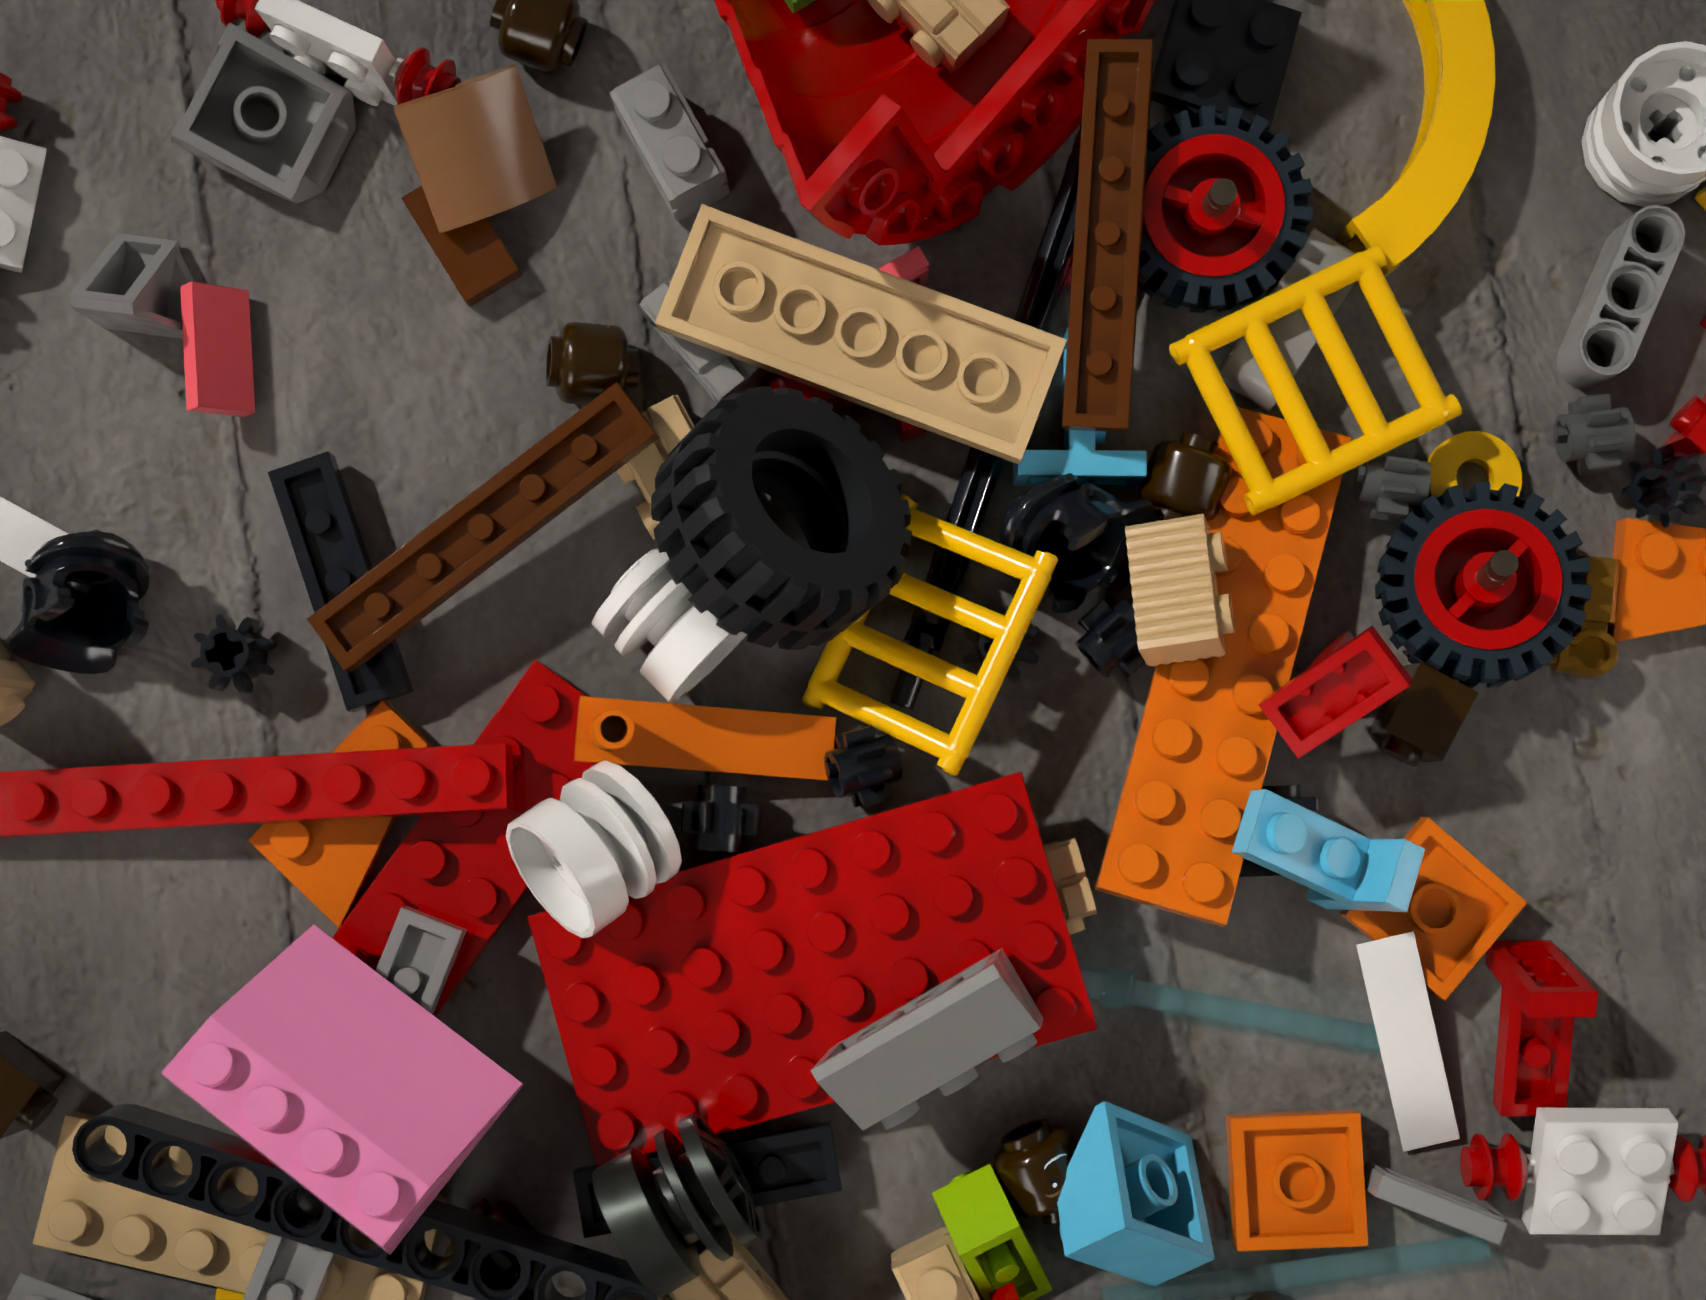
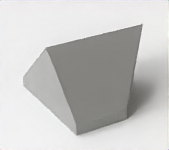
(135, 286)

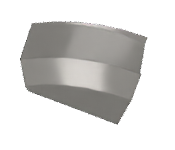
(267, 119)

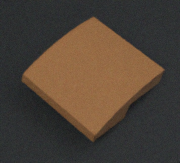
(476, 148)

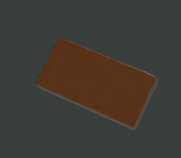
(469, 253)

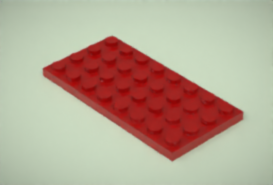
(765, 960)

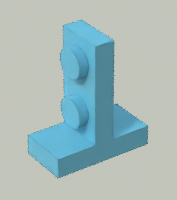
(1081, 459)
(1329, 859)

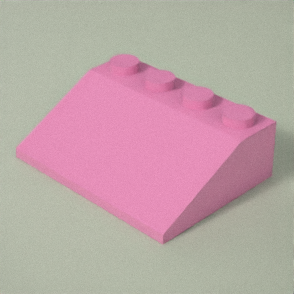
(344, 1085)

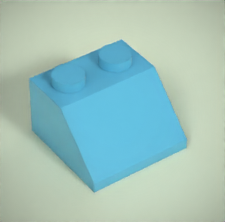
(1134, 1199)

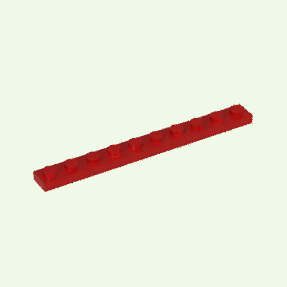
(257, 790)

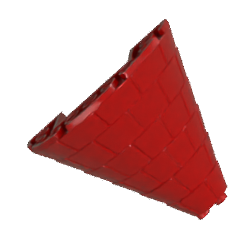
(907, 146)

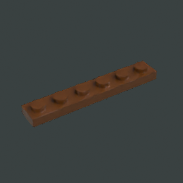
(1108, 235)
(483, 528)

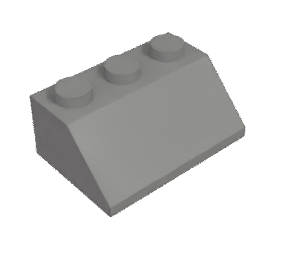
(931, 1043)

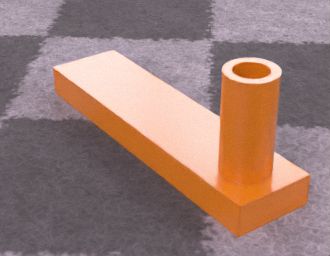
(703, 738)

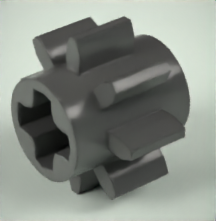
(1594, 434)
(1393, 483)

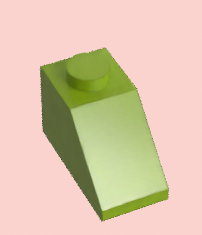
(990, 1235)

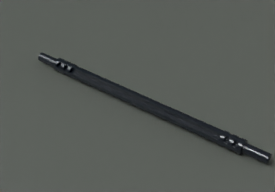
(982, 468)

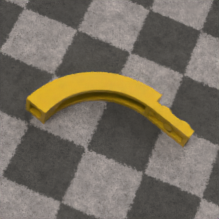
(1451, 134)

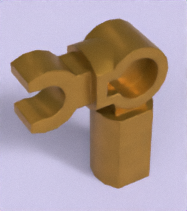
(1593, 649)

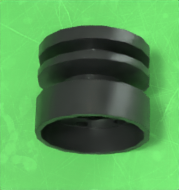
(667, 1209)

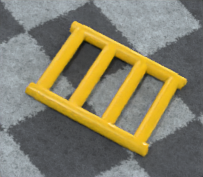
(1377, 435)
(977, 689)

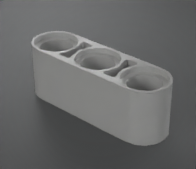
(1642, 280)
(1291, 331)

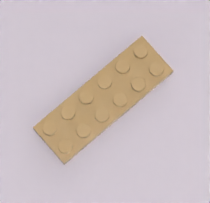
(860, 334)
(175, 1240)

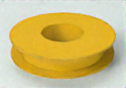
(1477, 447)

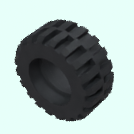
(740, 559)

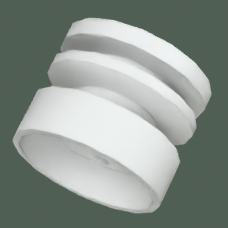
(1658, 94)
(658, 612)
(594, 848)

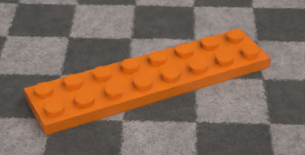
(1202, 724)

